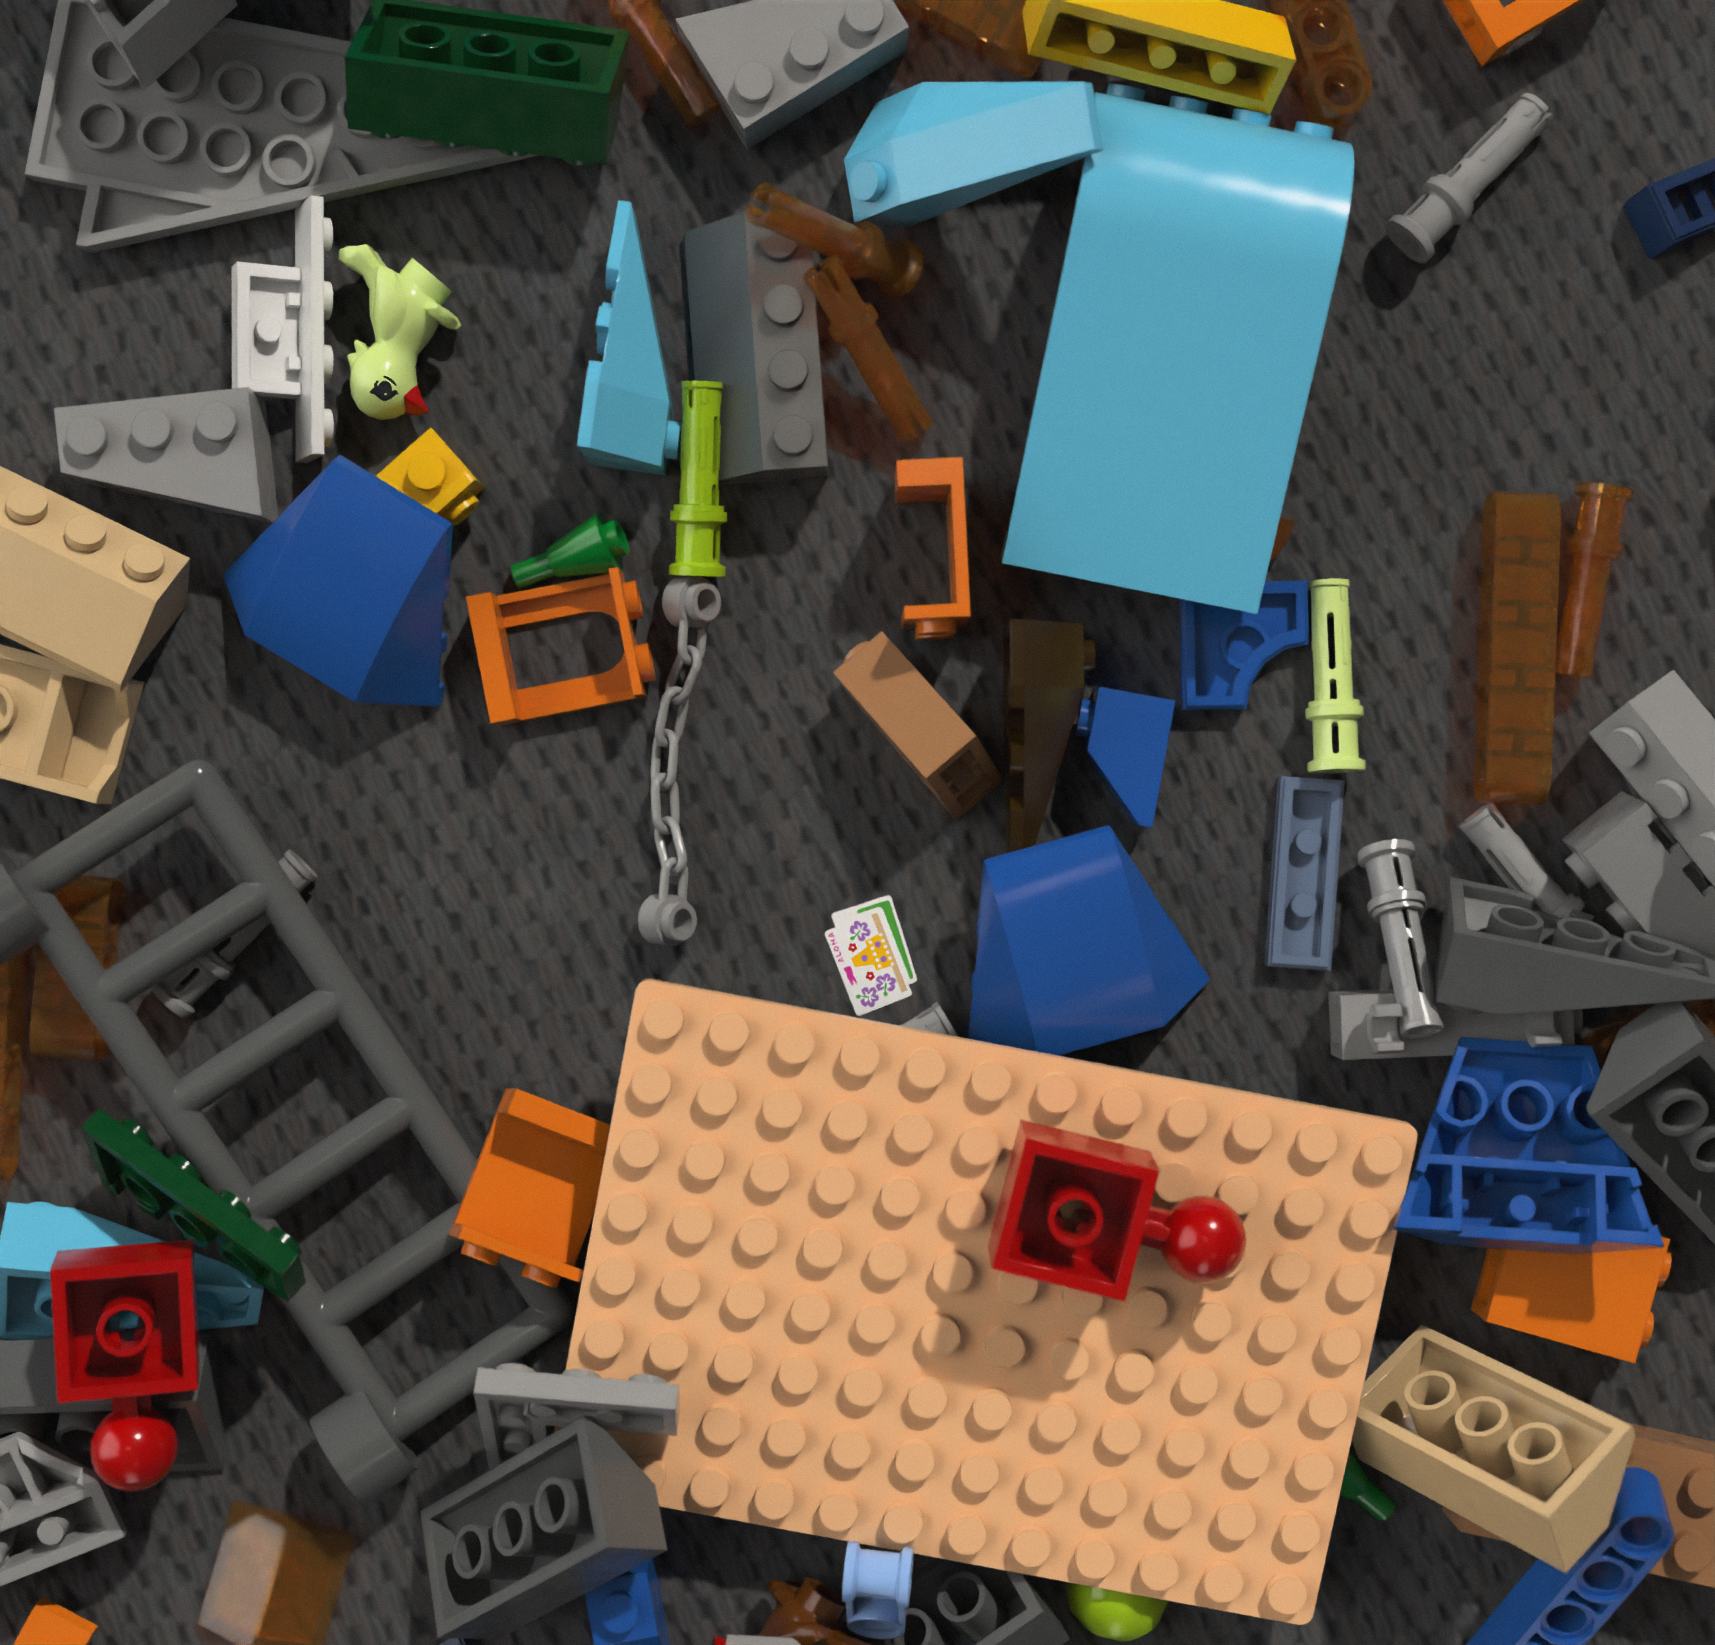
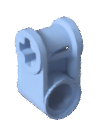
(877, 1590)

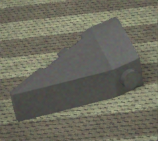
(1521, 960)

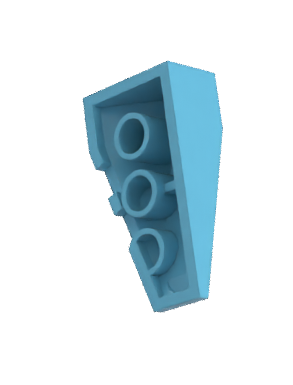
(963, 142)
(627, 395)
(40, 1229)

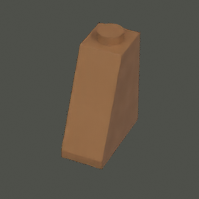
(919, 724)

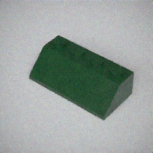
(486, 80)

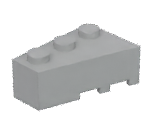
(788, 56)
(176, 448)
(1643, 874)

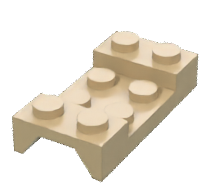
(62, 727)

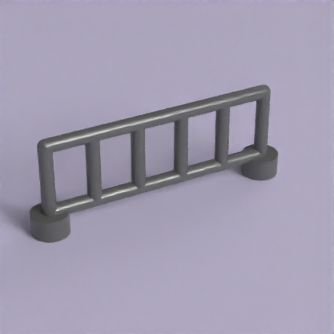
(367, 1425)

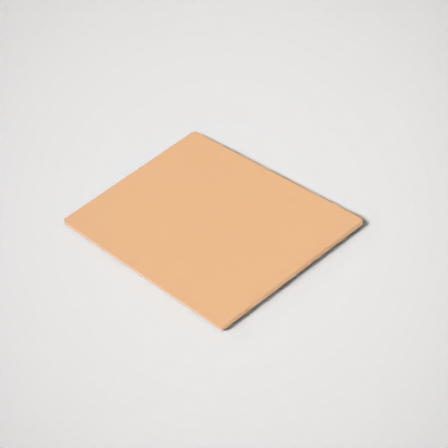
(809, 1258)

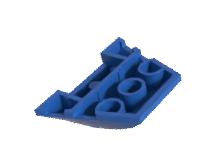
(351, 588)
(1074, 949)
(1522, 1159)

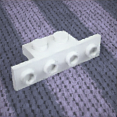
(281, 329)

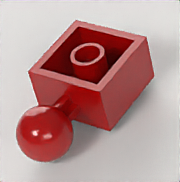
(1100, 1244)
(105, 1361)

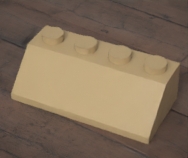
(83, 583)
(1493, 1445)

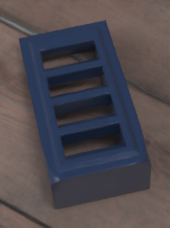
(1660, 215)

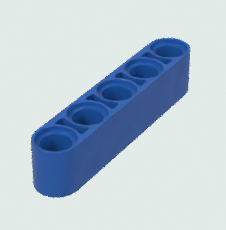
(1574, 1605)

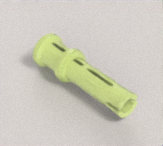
(1331, 600)

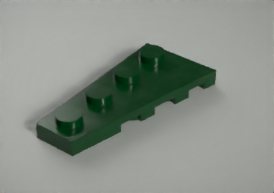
(174, 1185)

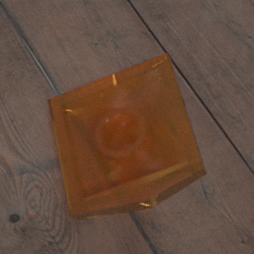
(275, 1578)

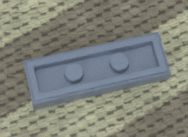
(1304, 873)

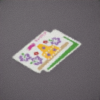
(871, 954)

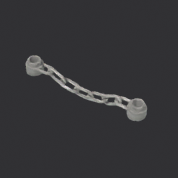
(662, 916)

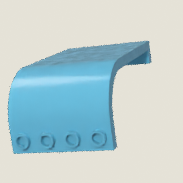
(1181, 350)

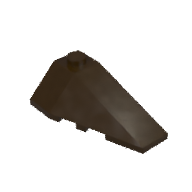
(1040, 702)

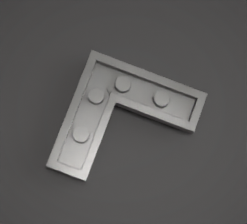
(523, 1406)

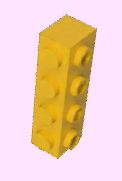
(1176, 45)

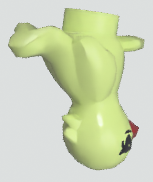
(404, 319)

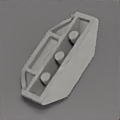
(49, 1508)

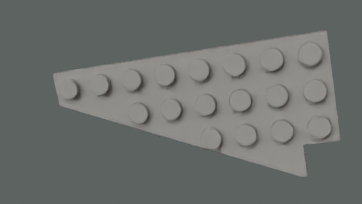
(218, 139)

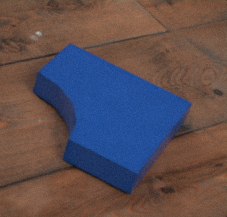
(1228, 647)

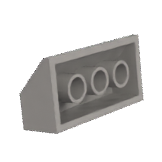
(1667, 755)

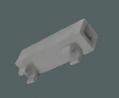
(1368, 1026)

